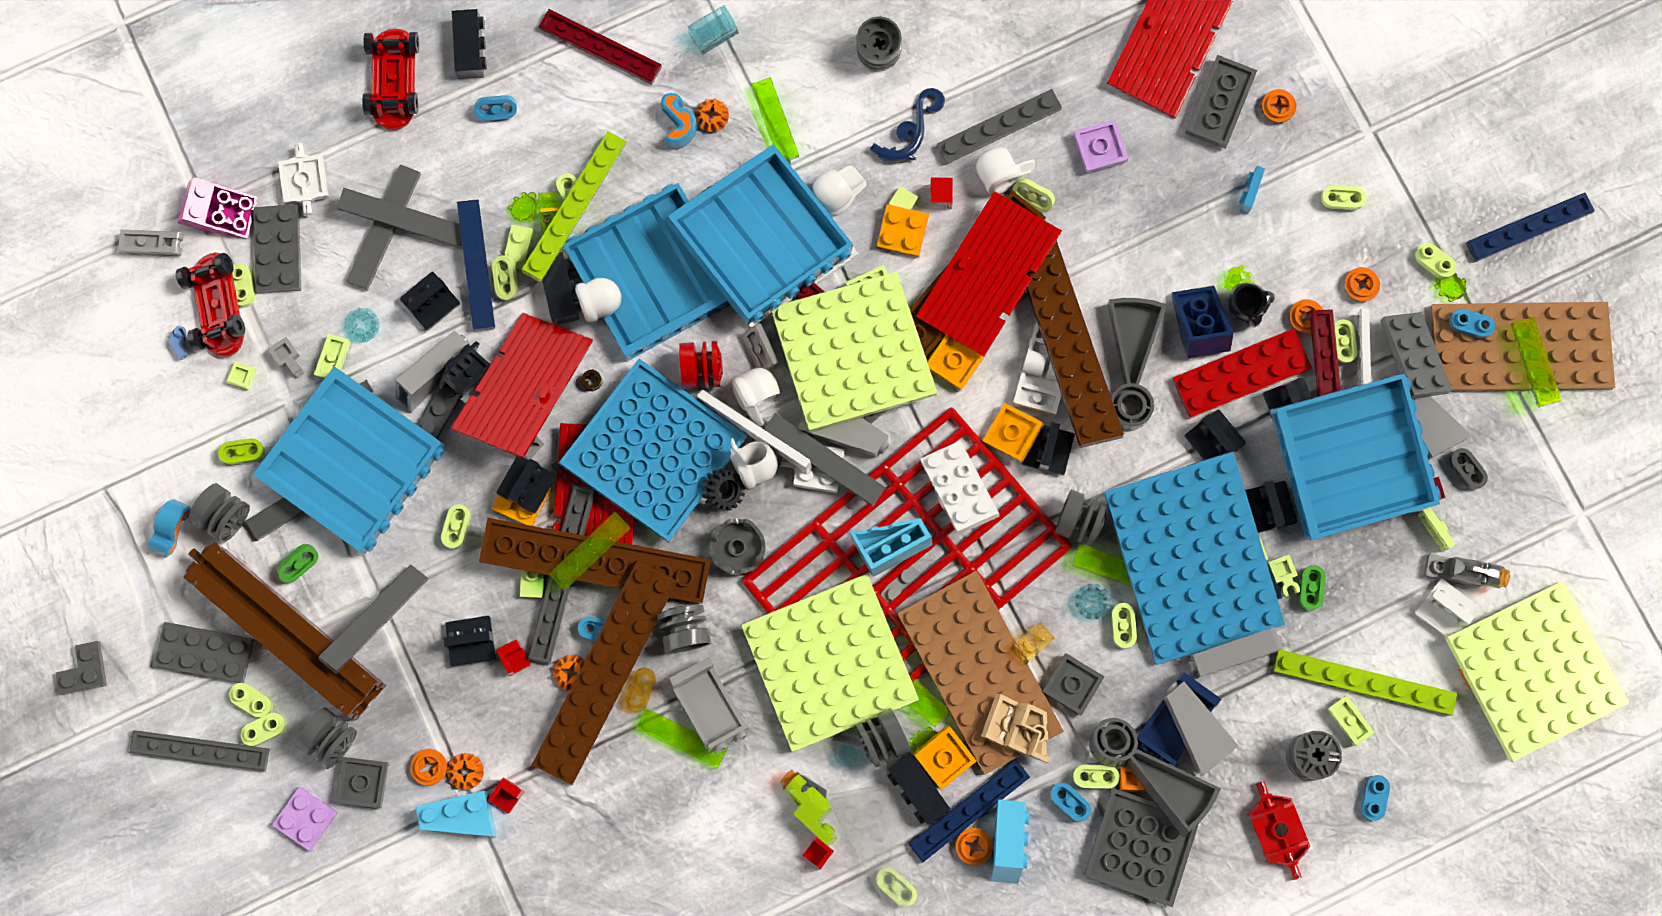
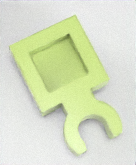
(1283, 571)

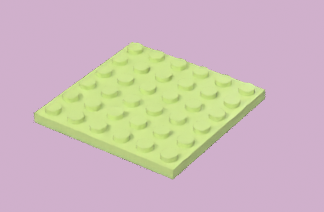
(853, 351)
(829, 662)
(1536, 671)

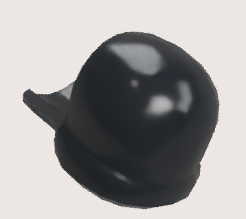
(1249, 302)

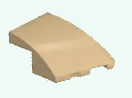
(1017, 727)

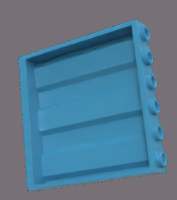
(760, 235)
(655, 272)
(1355, 456)
(349, 461)

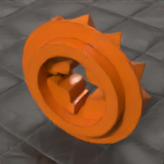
(1285, 99)
(718, 122)
(1359, 274)
(1302, 306)
(566, 663)
(419, 763)
(473, 778)
(984, 842)

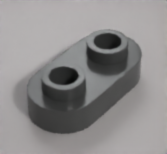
(1469, 467)

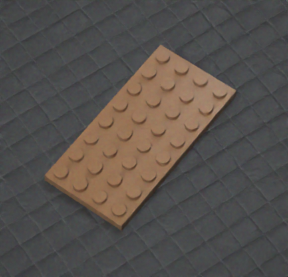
(1572, 333)
(971, 662)

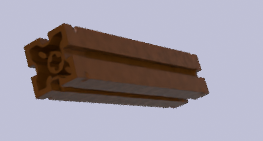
(280, 628)

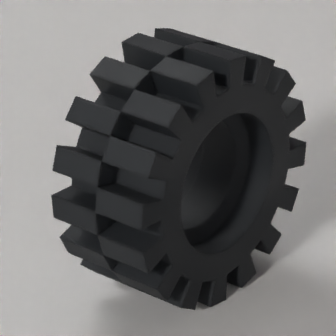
(713, 485)

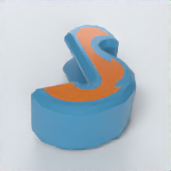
(683, 118)
(167, 526)

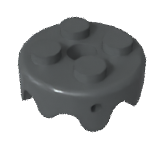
(737, 531)

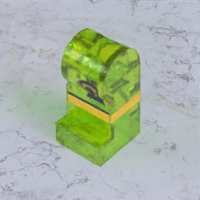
(549, 206)

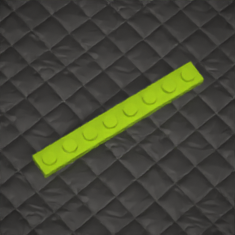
(573, 207)
(1365, 682)

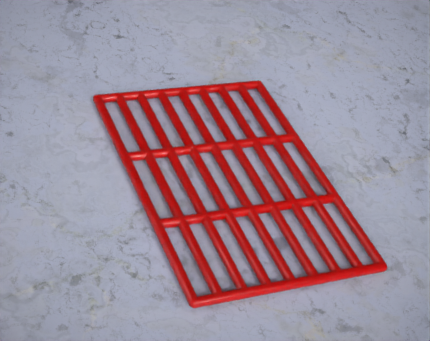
(941, 535)

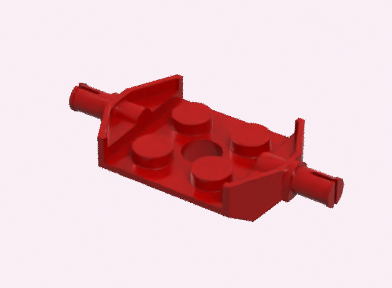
(1265, 816)

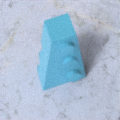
(461, 815)

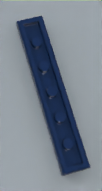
(1530, 227)
(476, 265)
(969, 810)

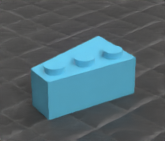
(891, 544)
(1010, 841)

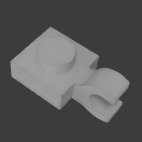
(285, 355)

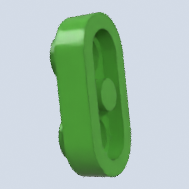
(297, 563)
(1312, 588)

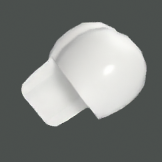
(999, 171)
(838, 189)
(598, 298)
(753, 390)
(754, 462)

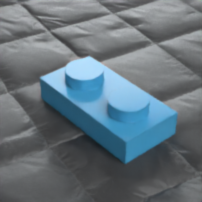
(1253, 180)

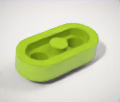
(242, 451)

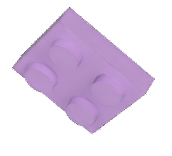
(1100, 146)
(305, 818)

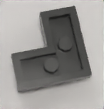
(89, 673)

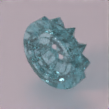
(360, 335)
(1103, 602)

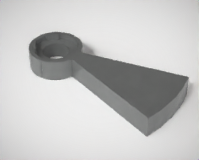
(1134, 330)
(1178, 794)

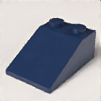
(1202, 322)

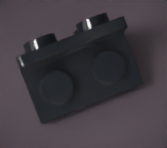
(430, 301)
(465, 370)
(1287, 394)
(1214, 436)
(1050, 450)
(526, 484)
(1271, 506)
(470, 641)

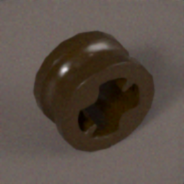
(587, 374)

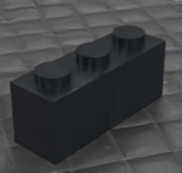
(468, 44)
(559, 292)
(917, 790)

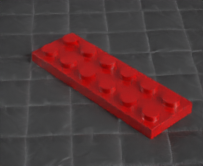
(1241, 373)

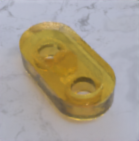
(640, 689)

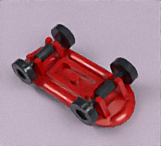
(393, 78)
(216, 305)

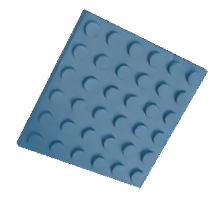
(652, 450)

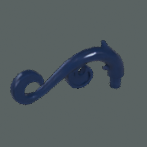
(918, 129)

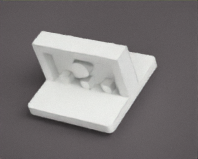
(1446, 609)

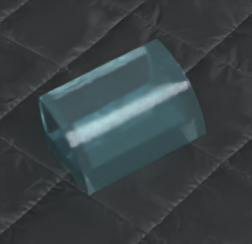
(713, 29)

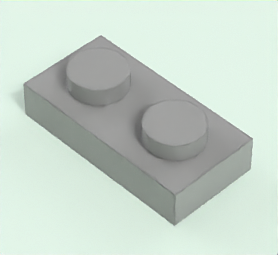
(760, 347)
(899, 584)

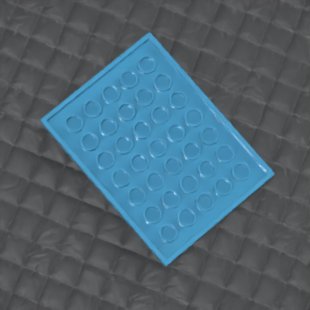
(1194, 558)

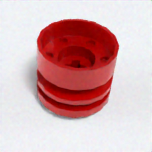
(700, 365)

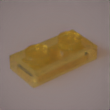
(1032, 643)

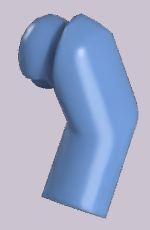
(177, 341)

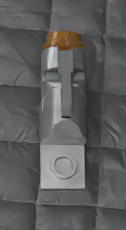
(1466, 571)

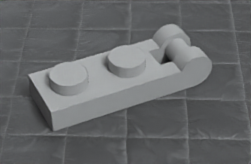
(150, 242)

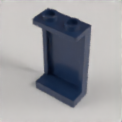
(1160, 732)

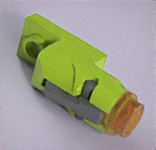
(813, 804)

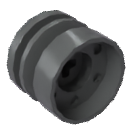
(882, 32)
(219, 512)
(1081, 518)
(684, 629)
(323, 735)
(882, 738)
(1300, 755)

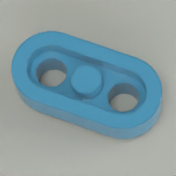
(496, 109)
(1473, 323)
(596, 622)
(1374, 797)
(1070, 801)

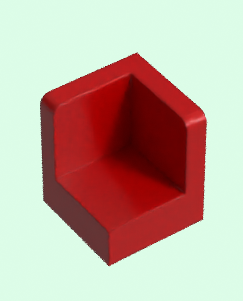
(942, 191)
(513, 657)
(506, 795)
(818, 853)

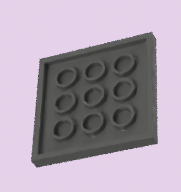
(1139, 849)

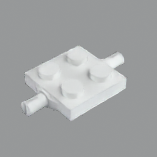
(303, 179)
(814, 479)

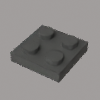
(1073, 684)
(361, 782)

